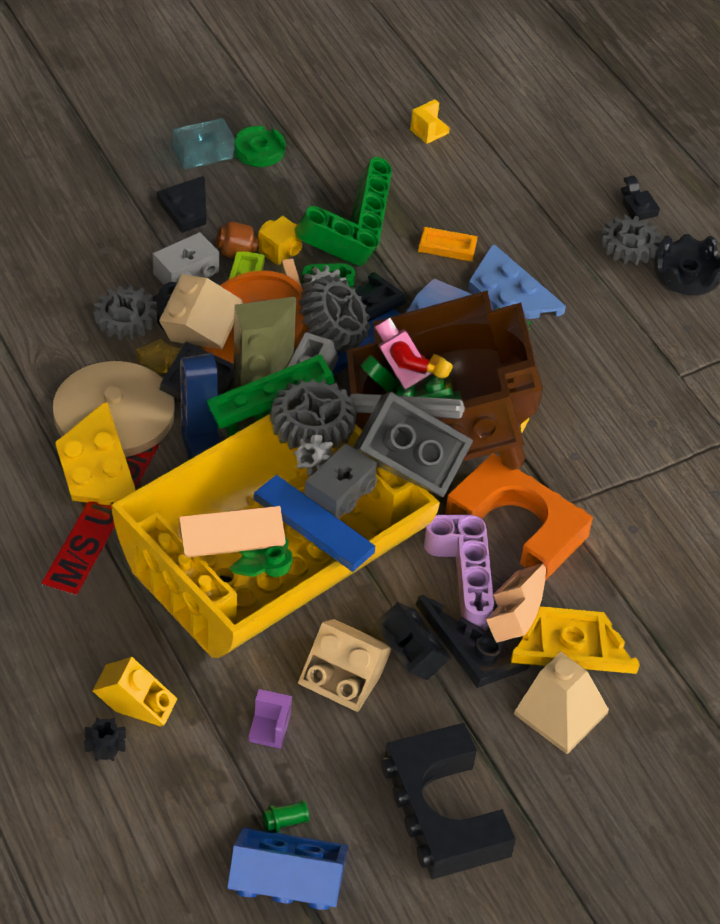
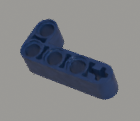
(198, 384)

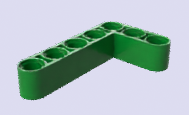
(361, 235)

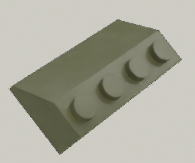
(263, 338)

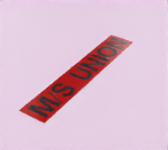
(90, 535)

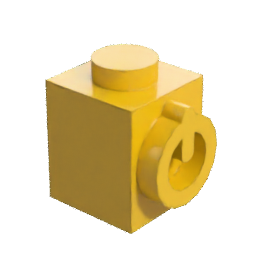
(279, 240)

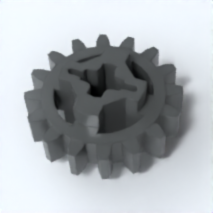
(630, 240)
(125, 312)

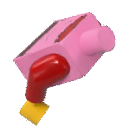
(404, 357)

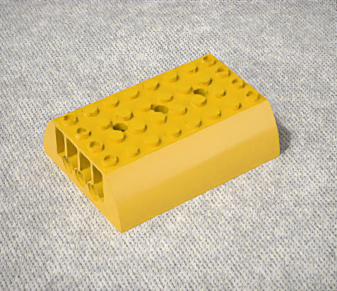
(225, 481)

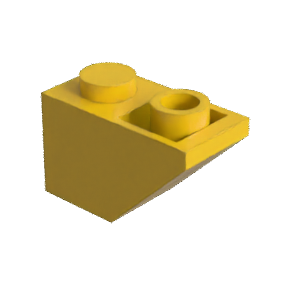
(134, 692)

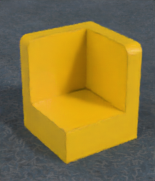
(426, 122)

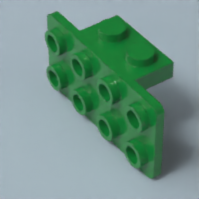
(433, 388)

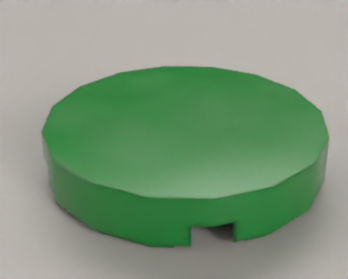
(259, 146)

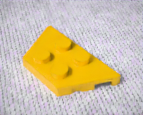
(95, 460)
(578, 634)

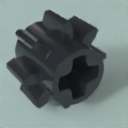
(105, 739)

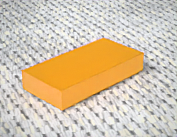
(447, 244)

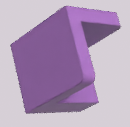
(270, 718)

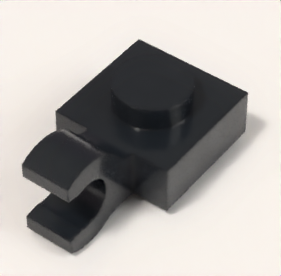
(637, 202)

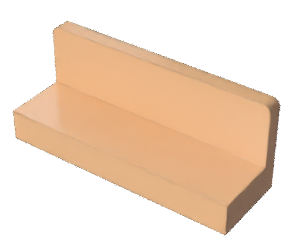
(231, 531)

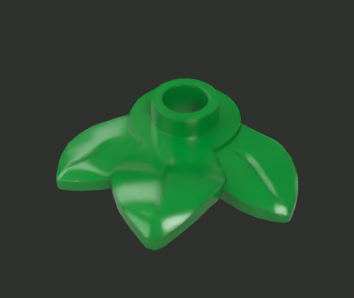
(273, 561)

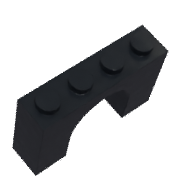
(443, 842)

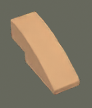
(517, 603)

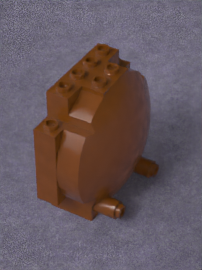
(490, 369)

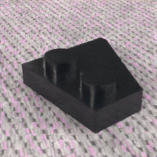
(185, 203)
(379, 296)

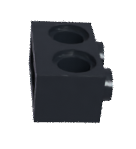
(412, 641)

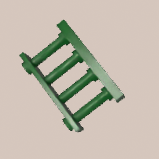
(258, 395)

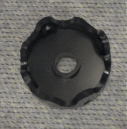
(688, 252)

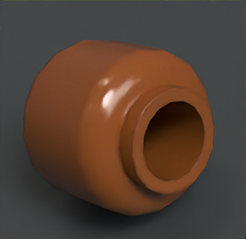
(236, 238)

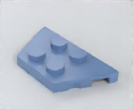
(511, 284)

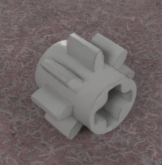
(308, 458)

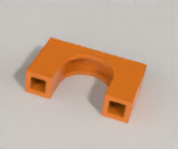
(495, 486)

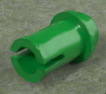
(285, 816)

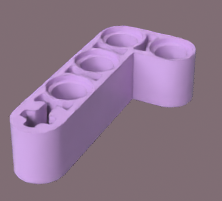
(467, 541)

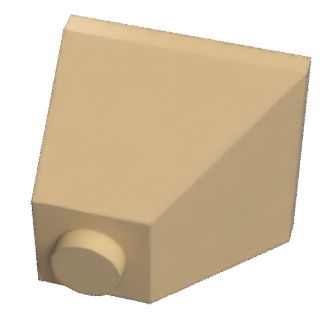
(562, 703)

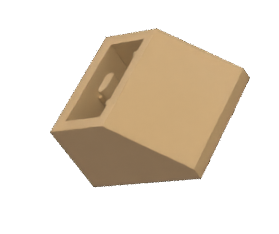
(344, 664)

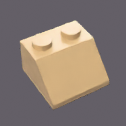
(199, 312)

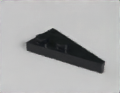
(470, 645)

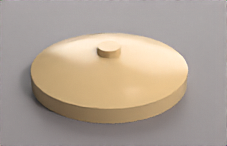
(133, 395)

